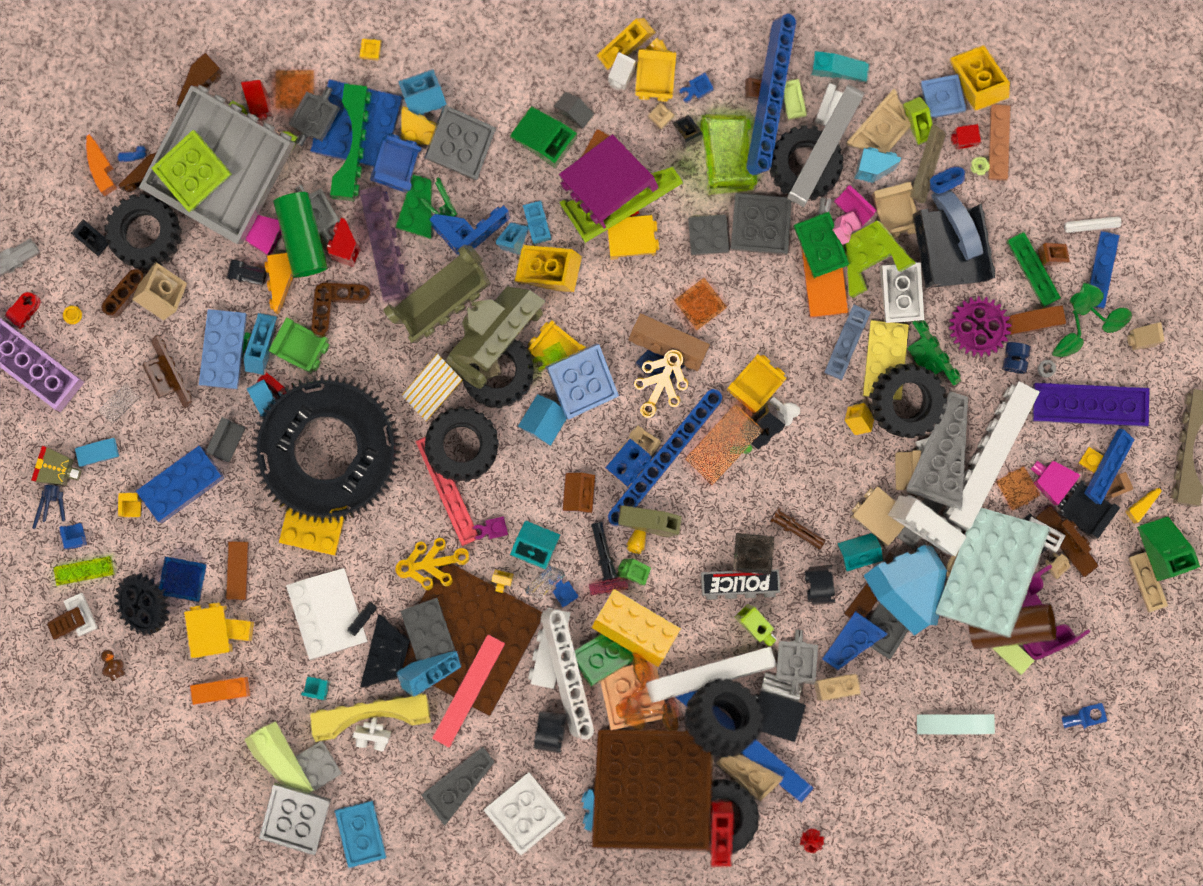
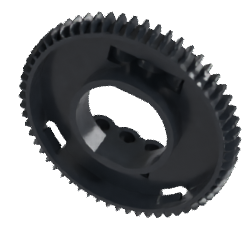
(289, 420)

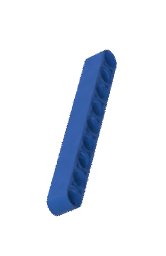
(771, 94)
(670, 450)
(761, 755)

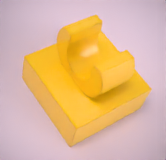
(502, 578)

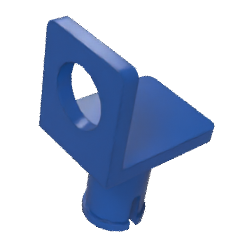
(1083, 717)

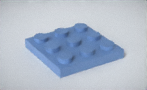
(582, 381)

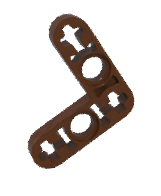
(332, 296)

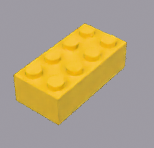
(636, 628)

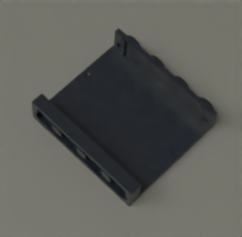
(941, 256)

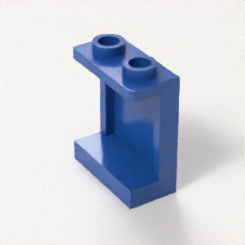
(395, 163)

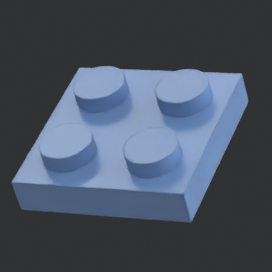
(943, 96)

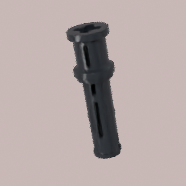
(606, 561)

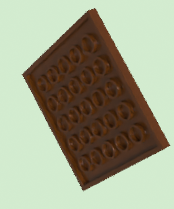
(471, 613)
(651, 791)

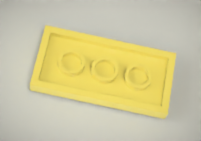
(885, 349)

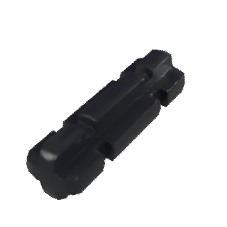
(362, 618)

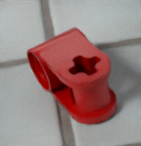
(21, 310)

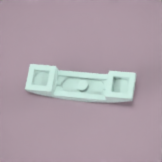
(956, 724)

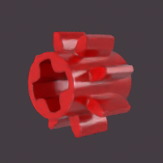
(812, 840)

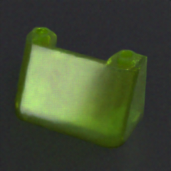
(727, 153)

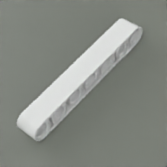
(696, 678)
(573, 681)

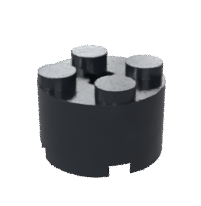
(821, 585)
(549, 731)

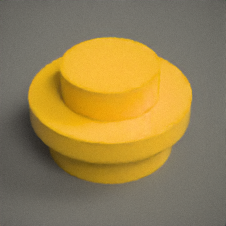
(72, 315)

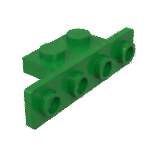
(929, 354)

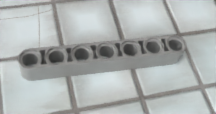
(825, 145)

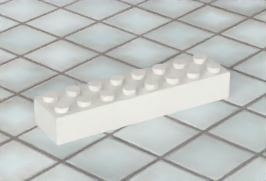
(992, 453)

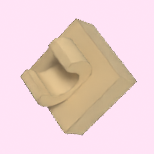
(661, 116)
(1059, 566)

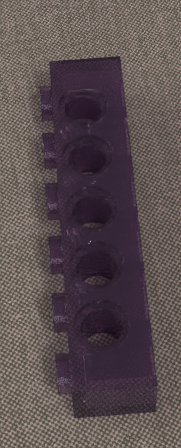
(370, 198)

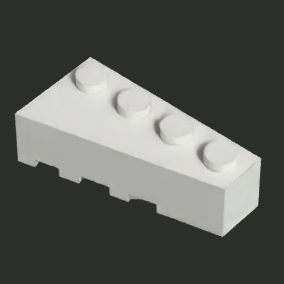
(927, 524)

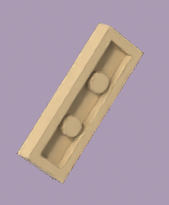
(1147, 583)

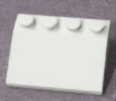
(324, 613)

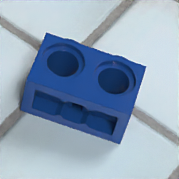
(625, 459)

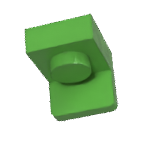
(634, 571)

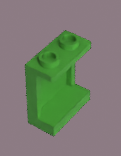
(299, 346)

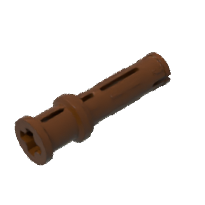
(789, 524)

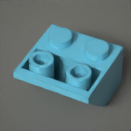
(875, 165)

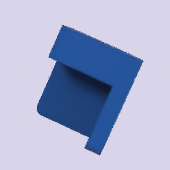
(73, 536)

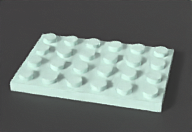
(993, 572)

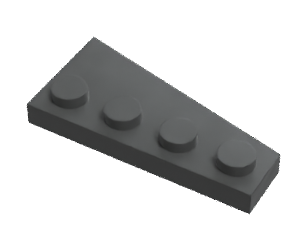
(454, 788)

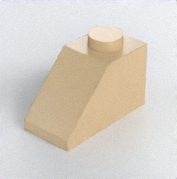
(1146, 336)

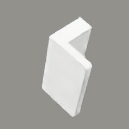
(828, 104)

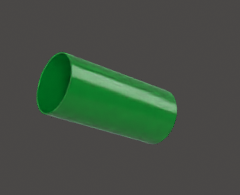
(300, 234)

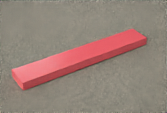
(452, 501)
(468, 691)

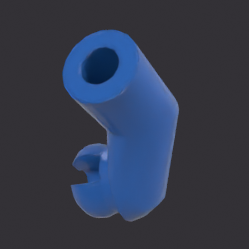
(132, 156)

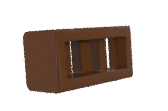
(64, 624)

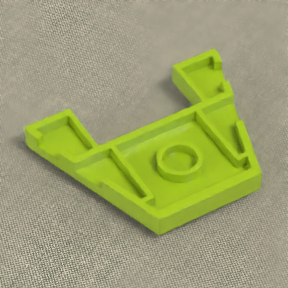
(868, 248)

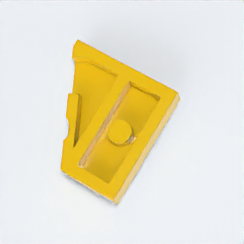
(416, 127)

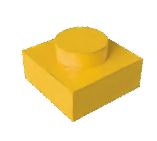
(370, 49)
(1090, 460)

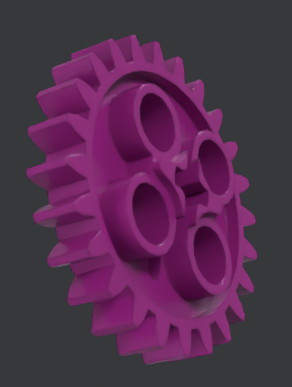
(991, 314)

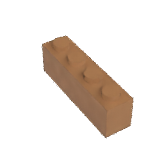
(662, 338)

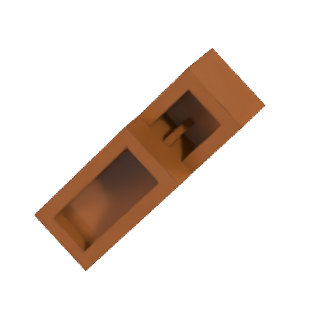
(1036, 320)

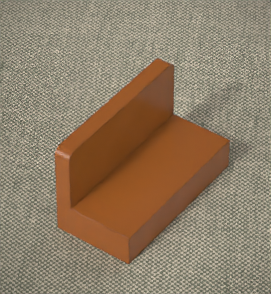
(578, 492)

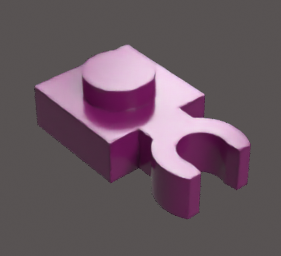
(493, 528)

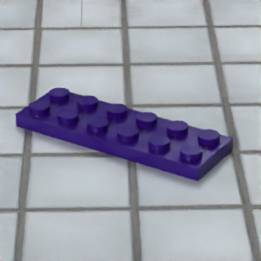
(1091, 404)

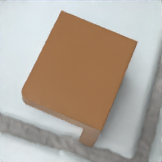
(1119, 486)

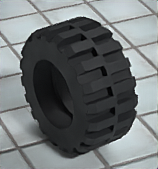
(797, 139)
(126, 214)
(515, 389)
(931, 404)
(461, 470)
(739, 705)
(747, 808)

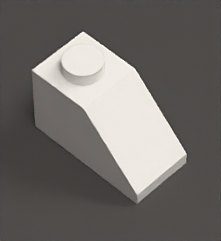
(621, 71)

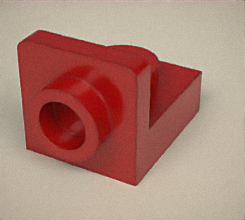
(272, 383)

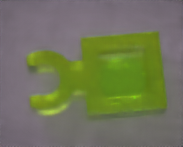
(551, 355)

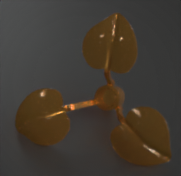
(632, 711)

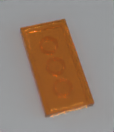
(724, 444)

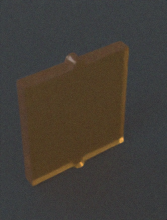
(1018, 488)

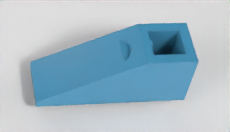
(427, 672)

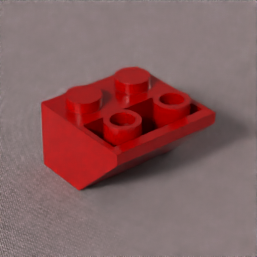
(343, 246)

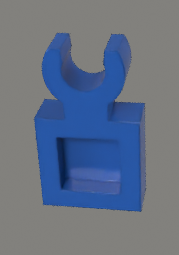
(699, 86)
(565, 593)

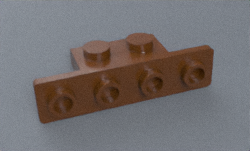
(164, 375)
(1073, 545)

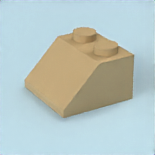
(160, 291)

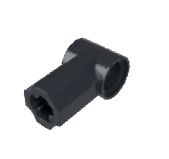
(241, 271)

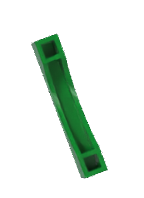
(345, 180)

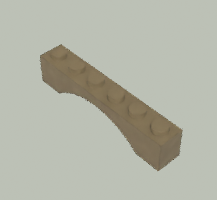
(1188, 487)

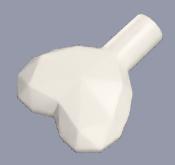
(789, 410)

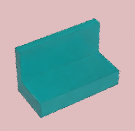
(860, 551)

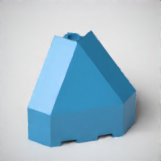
(910, 587)

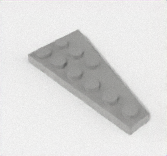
(941, 465)

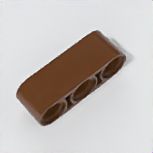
(115, 298)

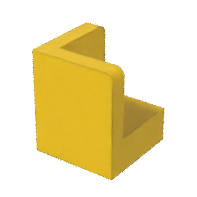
(859, 419)
(129, 505)

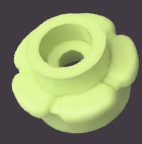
(980, 161)

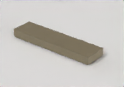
(928, 164)

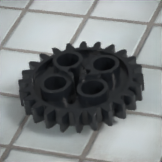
(142, 604)

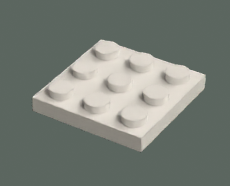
(524, 813)

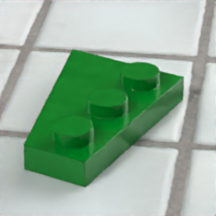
(414, 214)

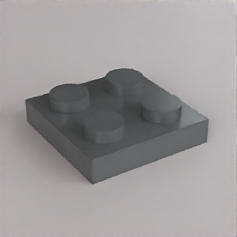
(708, 235)

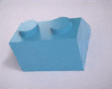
(422, 93)

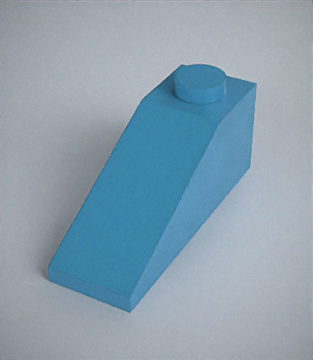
(258, 348)

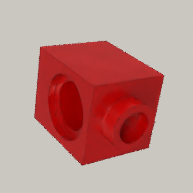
(966, 137)

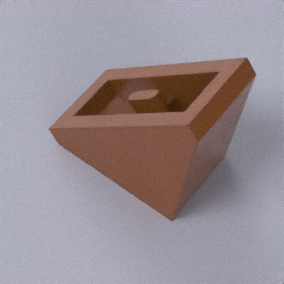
(1053, 254)

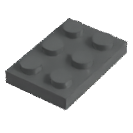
(427, 630)

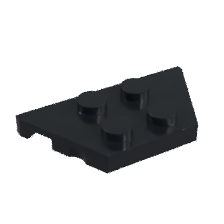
(385, 654)

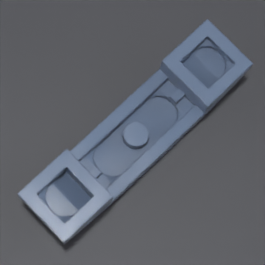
(961, 222)
(847, 342)

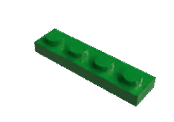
(1033, 269)

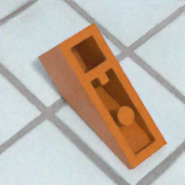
(220, 690)

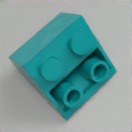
(535, 545)

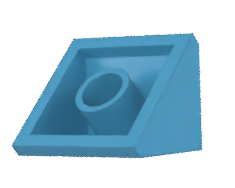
(543, 419)

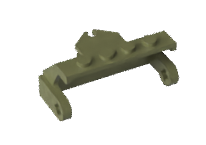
(441, 296)
(491, 329)

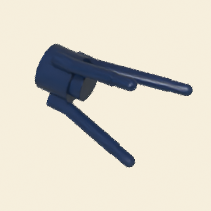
(49, 495)

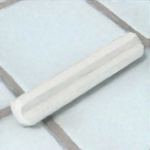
(1092, 224)

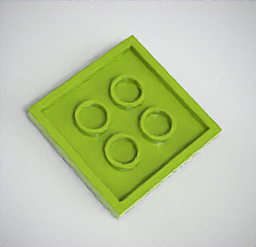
(191, 171)

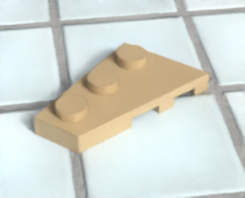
(750, 775)

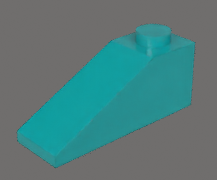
(839, 67)

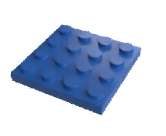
(382, 121)

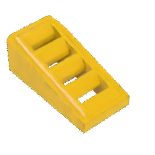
(1139, 509)

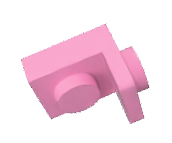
(845, 225)

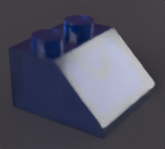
(182, 578)

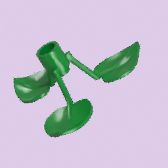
(1082, 303)

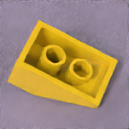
(980, 78)
(548, 267)

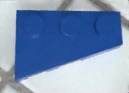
(852, 640)

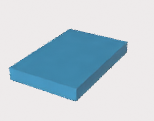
(360, 834)

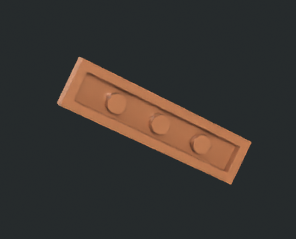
(999, 142)

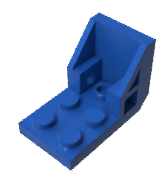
(453, 228)

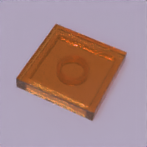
(292, 86)
(700, 304)

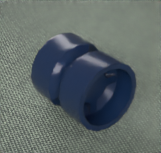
(1017, 351)

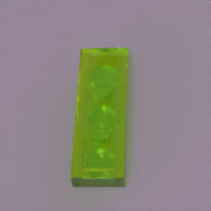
(83, 571)

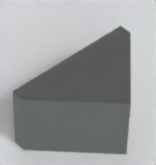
(574, 109)

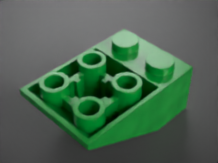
(544, 136)
(1167, 549)

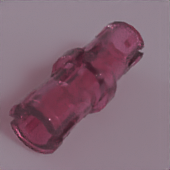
(608, 586)

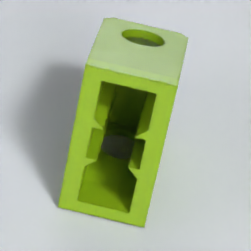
(751, 619)

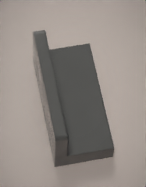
(225, 440)

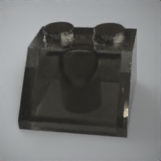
(753, 553)

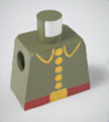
(54, 468)

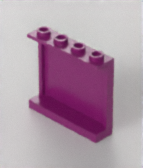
(606, 179)

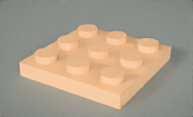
(623, 684)

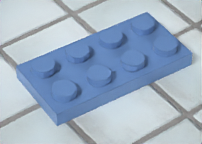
(222, 349)

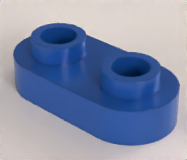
(947, 179)

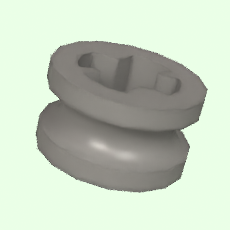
(1041, 369)

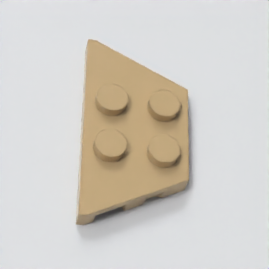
(883, 126)

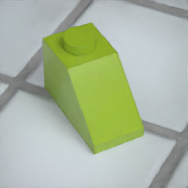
(919, 118)

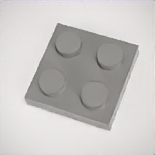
(318, 765)

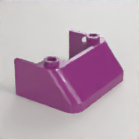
(1065, 635)

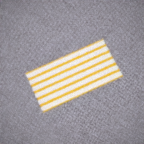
(431, 387)

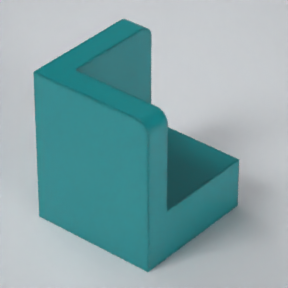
(316, 688)

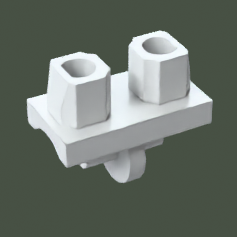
(372, 732)

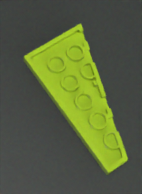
(666, 180)

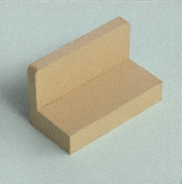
(904, 467)

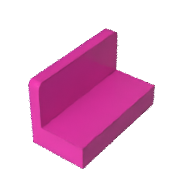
(852, 201)

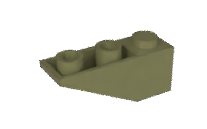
(650, 521)

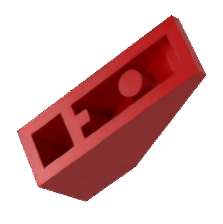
(257, 99)
(721, 834)

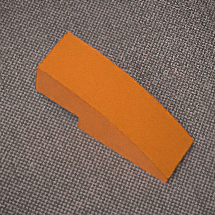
(99, 167)

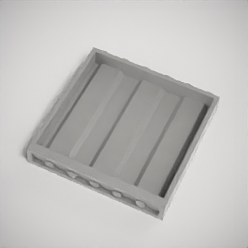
(245, 147)

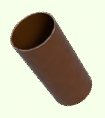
(1032, 625)

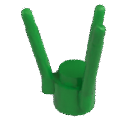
(447, 209)

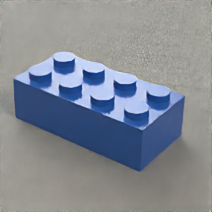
(180, 484)

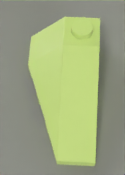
(276, 756)

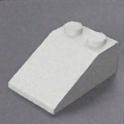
(902, 293)

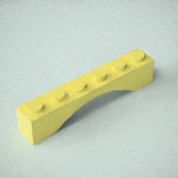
(331, 723)

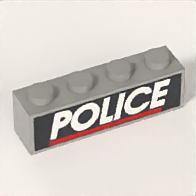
(739, 583)

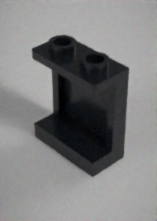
(1086, 514)
(780, 715)

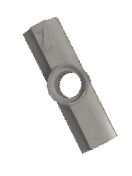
(15, 257)

